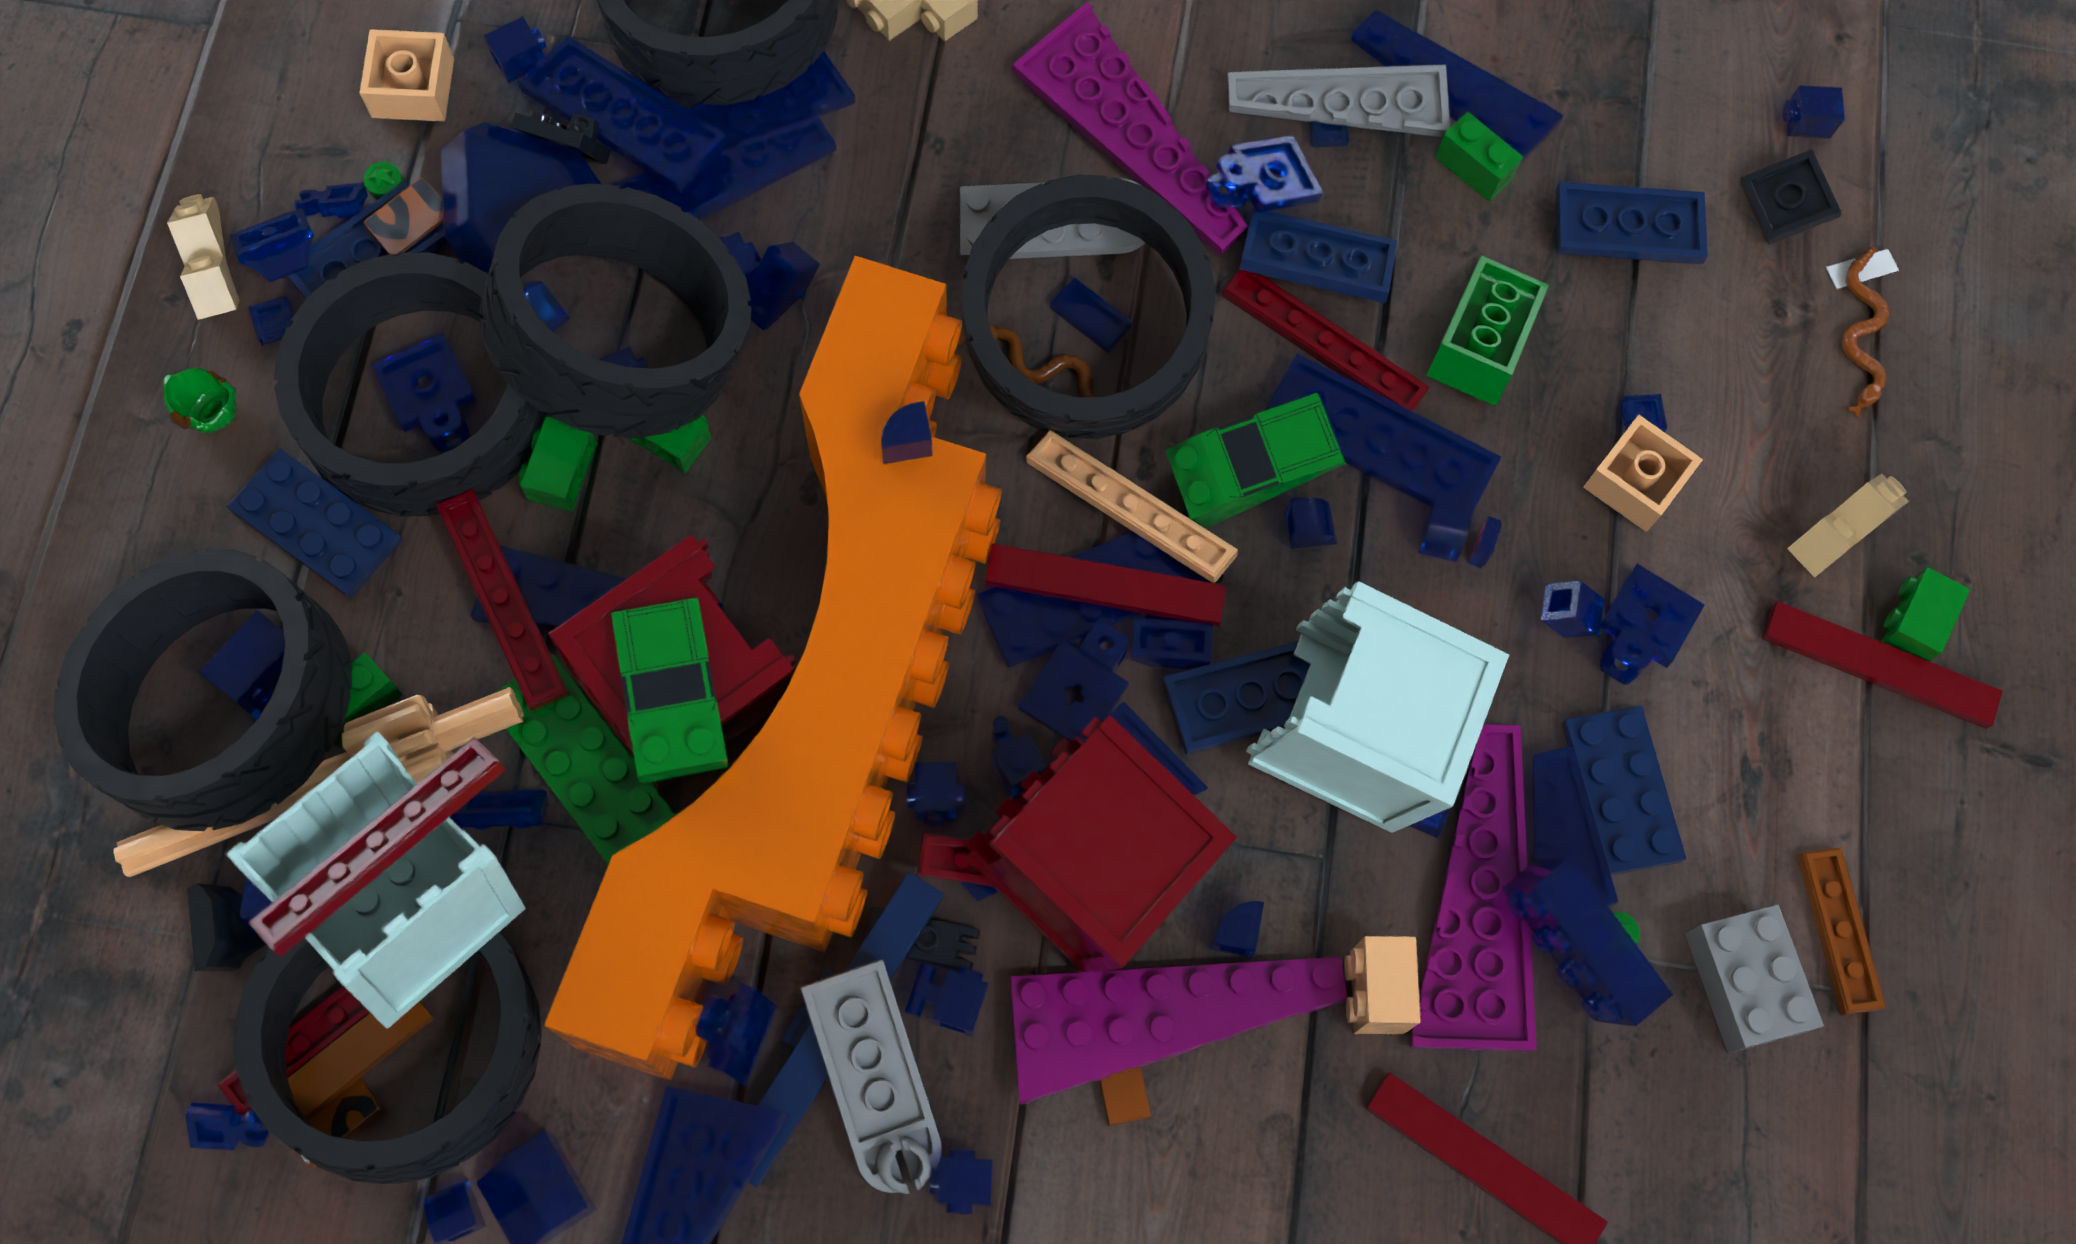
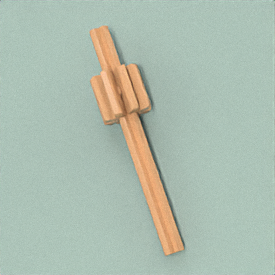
(409, 726)

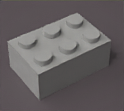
(1753, 979)

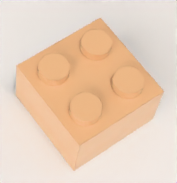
(407, 75)
(1643, 473)
(1383, 985)

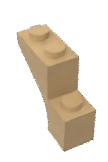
(938, 16)
(200, 243)
(1849, 523)

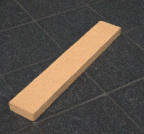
(1132, 506)

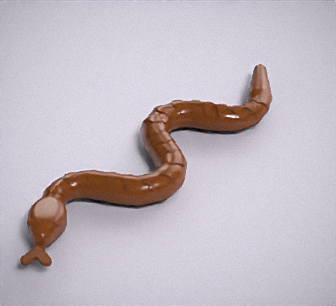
(1051, 368)
(1873, 391)

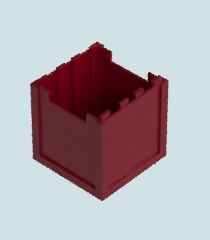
(744, 679)
(1099, 846)

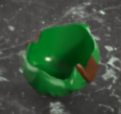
(199, 400)

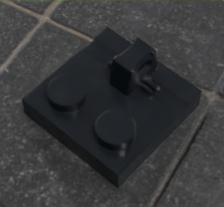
(579, 134)
(1790, 196)

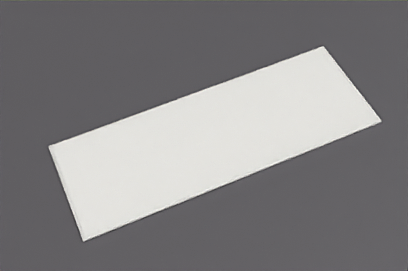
(1879, 265)

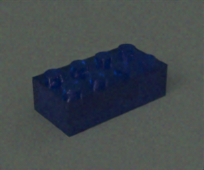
(1586, 942)

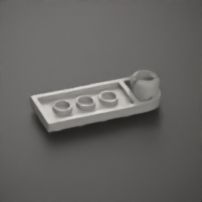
(981, 203)
(873, 1076)

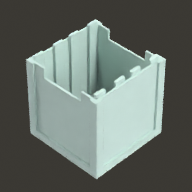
(1382, 709)
(413, 918)

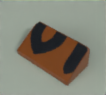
(406, 218)
(348, 1113)

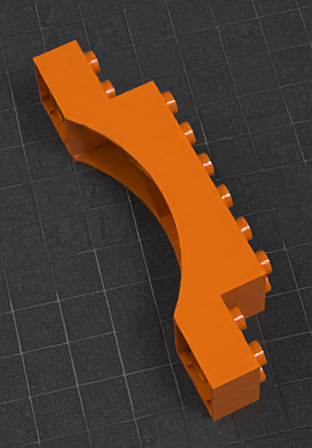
(809, 793)

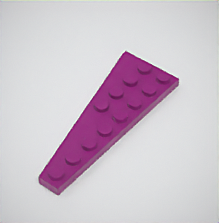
(1101, 96)
(1480, 954)
(1117, 1020)

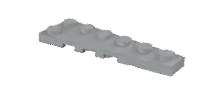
(1368, 97)

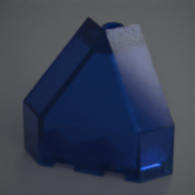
(494, 174)

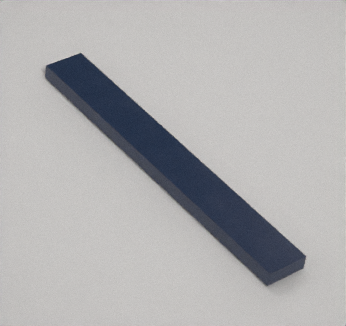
(804, 1070)

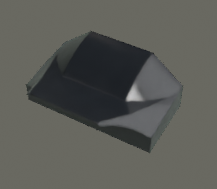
(216, 929)

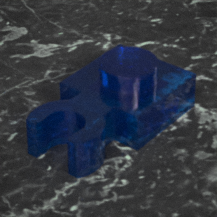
(336, 200)
(221, 1128)

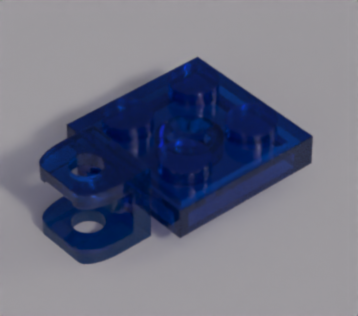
(1247, 176)
(433, 406)
(1636, 637)
(1088, 668)
(735, 1031)

